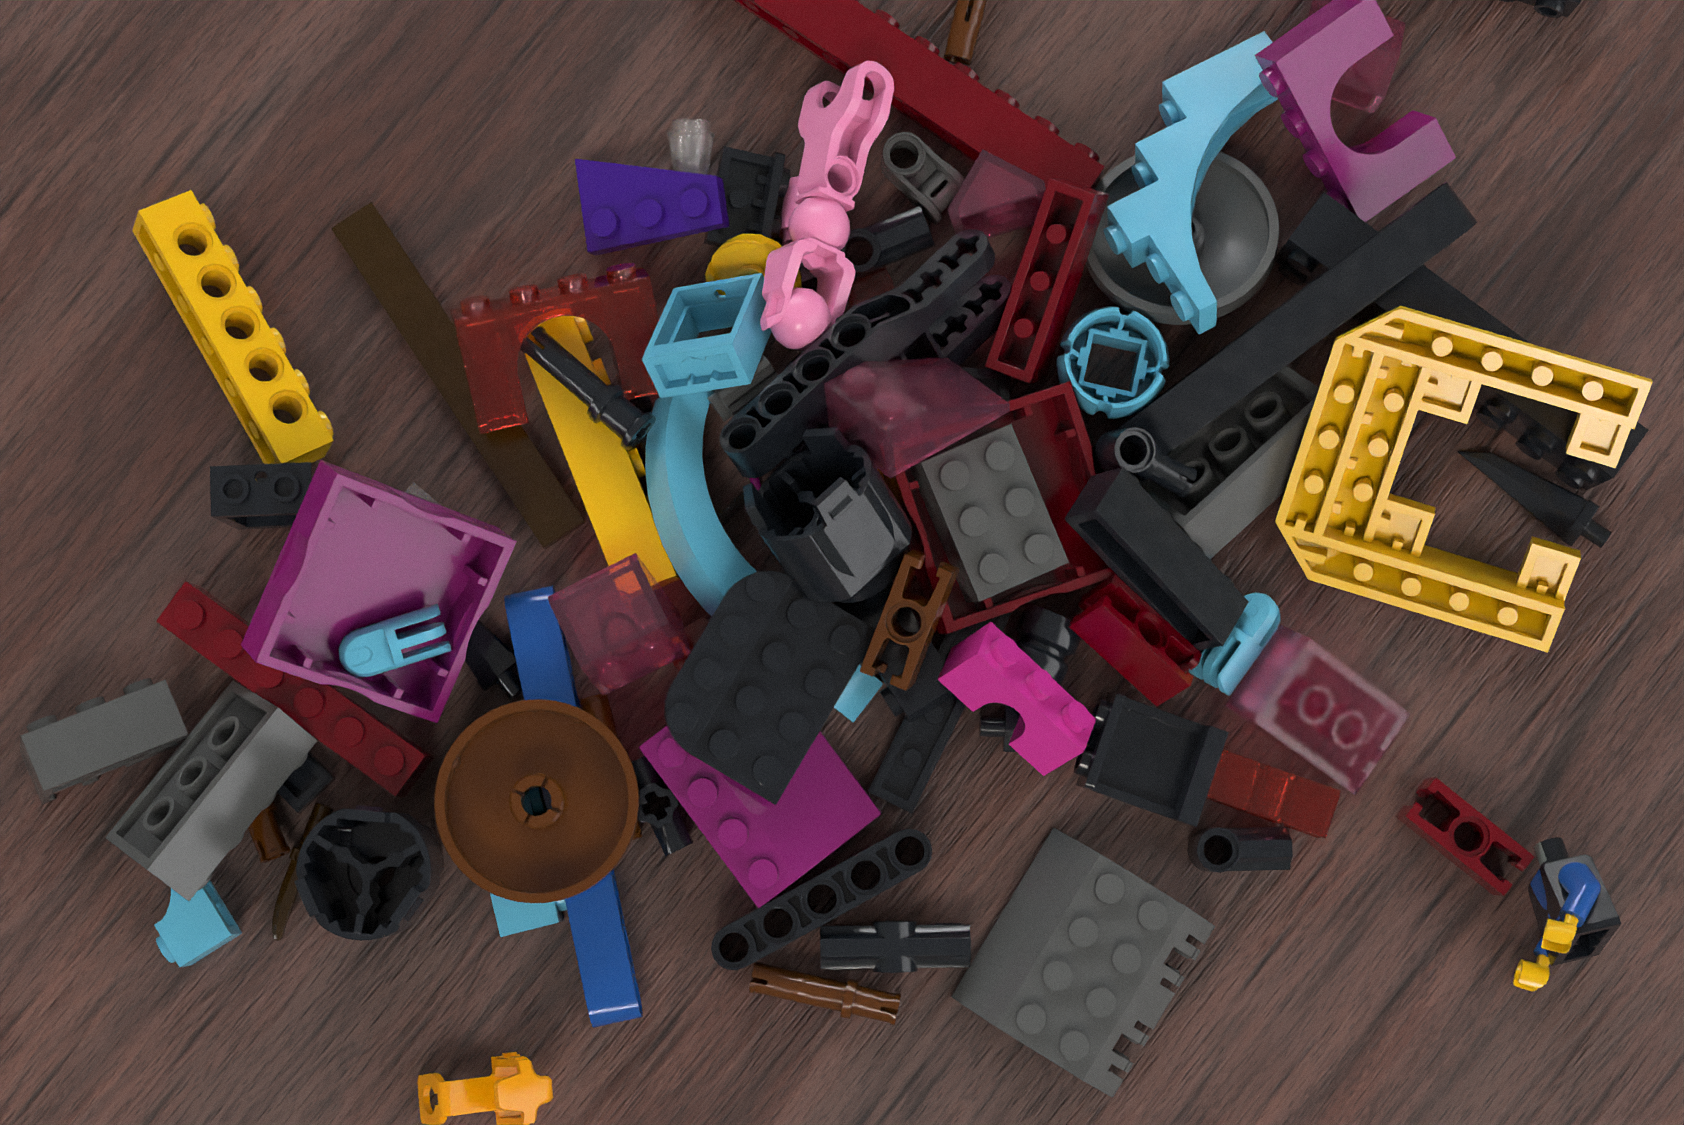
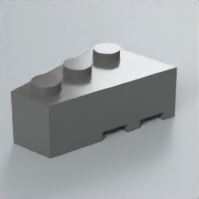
(101, 737)

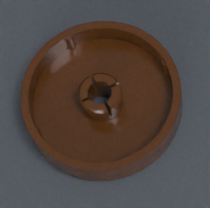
(484, 794)

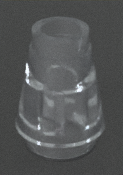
(691, 145)

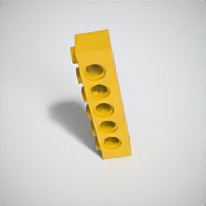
(185, 221)

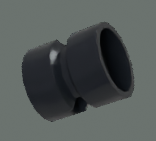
(1047, 640)

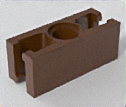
(889, 625)

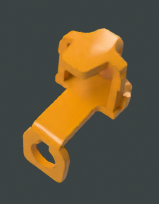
(510, 1092)

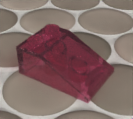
(908, 409)
(1318, 708)

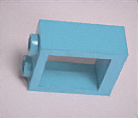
(689, 364)

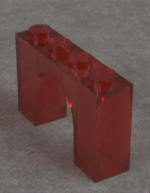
(494, 330)

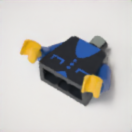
(1570, 910)

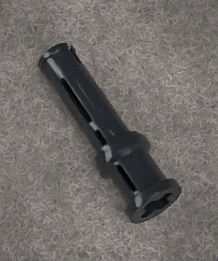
(604, 401)

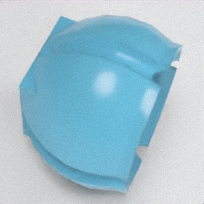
(1121, 331)

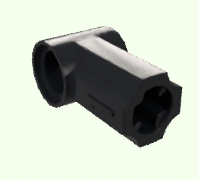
(1244, 849)

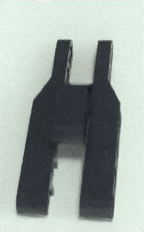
(891, 326)

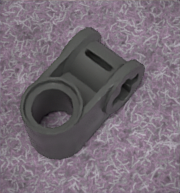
(923, 178)

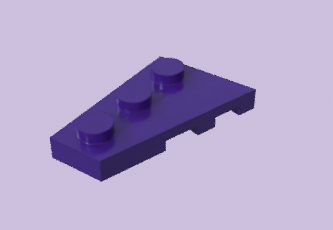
(645, 205)

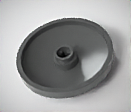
(1232, 235)

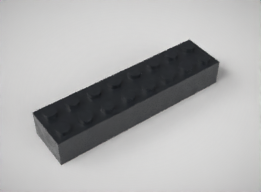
(1541, 428)

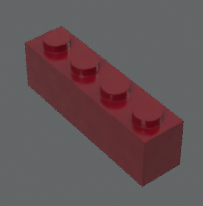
(1047, 280)

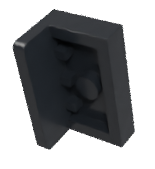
(751, 194)

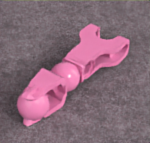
(819, 227)

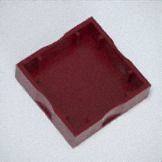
(1061, 464)

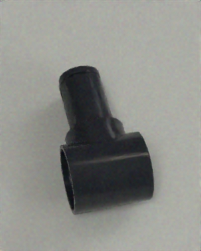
(1145, 460)

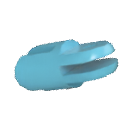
(379, 648)
(1227, 664)

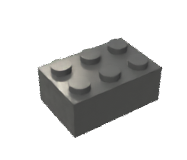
(989, 514)

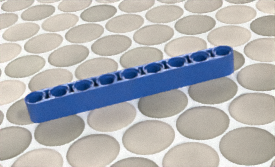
(597, 913)

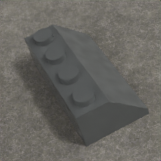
(1239, 461)
(212, 789)

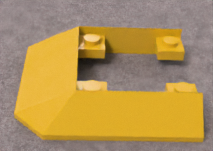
(1371, 541)

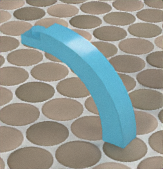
(682, 503)

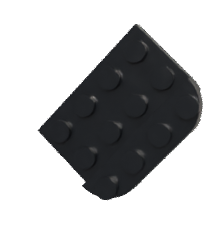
(763, 681)

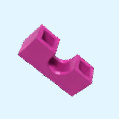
(995, 670)

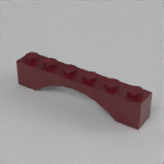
(318, 708)

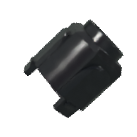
(831, 520)
(342, 883)

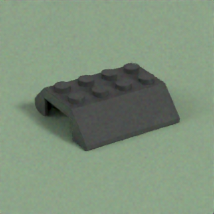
(1080, 960)

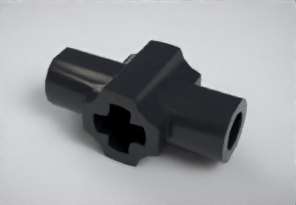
(669, 830)

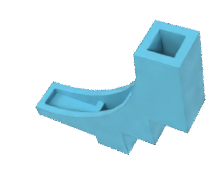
(1200, 115)

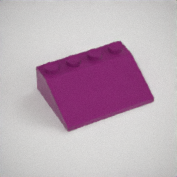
(762, 841)

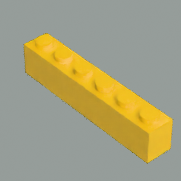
(600, 465)

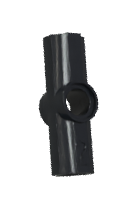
(891, 242)
(895, 946)

